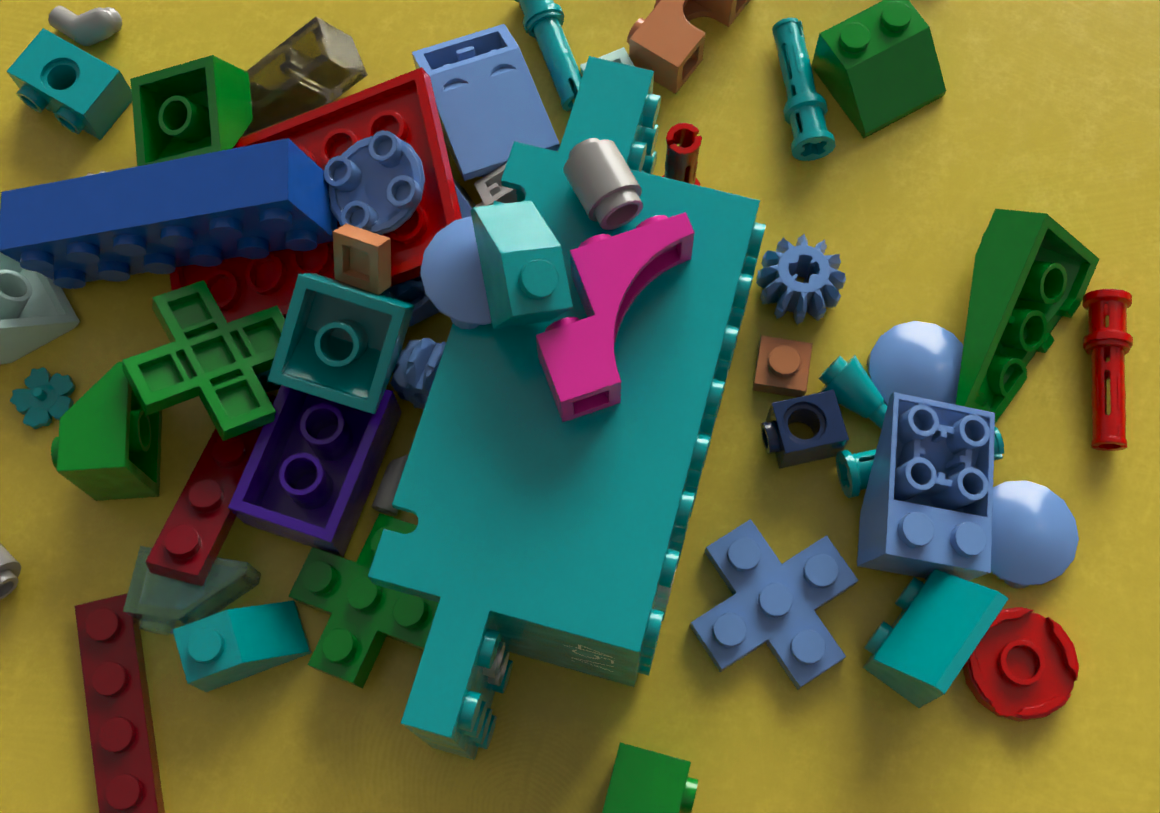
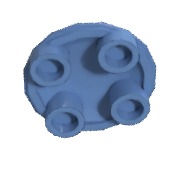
(375, 183)
(454, 275)
(917, 362)
(1030, 534)

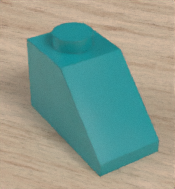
(520, 265)
(240, 643)

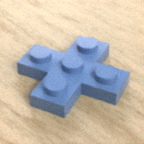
(774, 604)

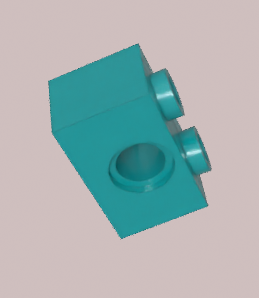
(70, 84)

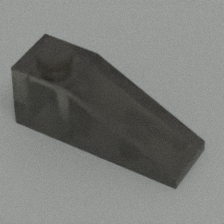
(303, 74)

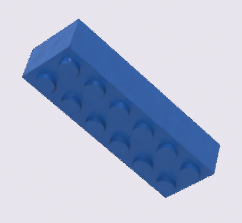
(169, 215)

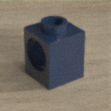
(817, 411)

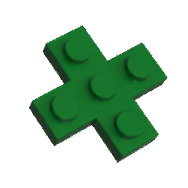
(208, 360)
(359, 609)

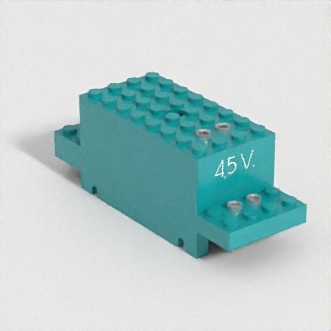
(573, 528)

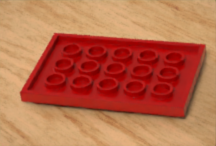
(397, 105)

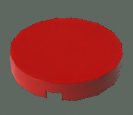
(1022, 666)

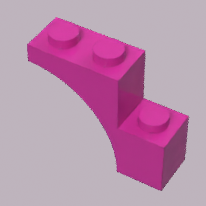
(608, 278)

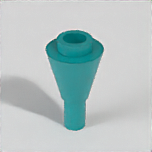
(854, 389)

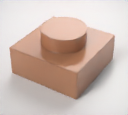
(362, 258)
(782, 366)

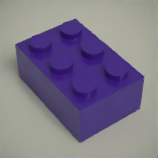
(314, 469)

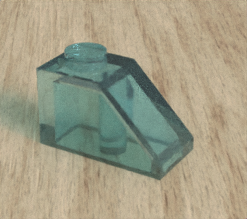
(171, 603)

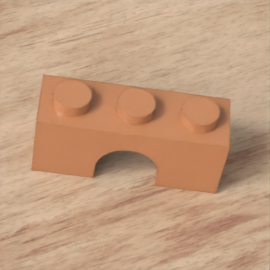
(670, 43)

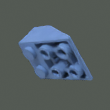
(485, 99)
(930, 491)

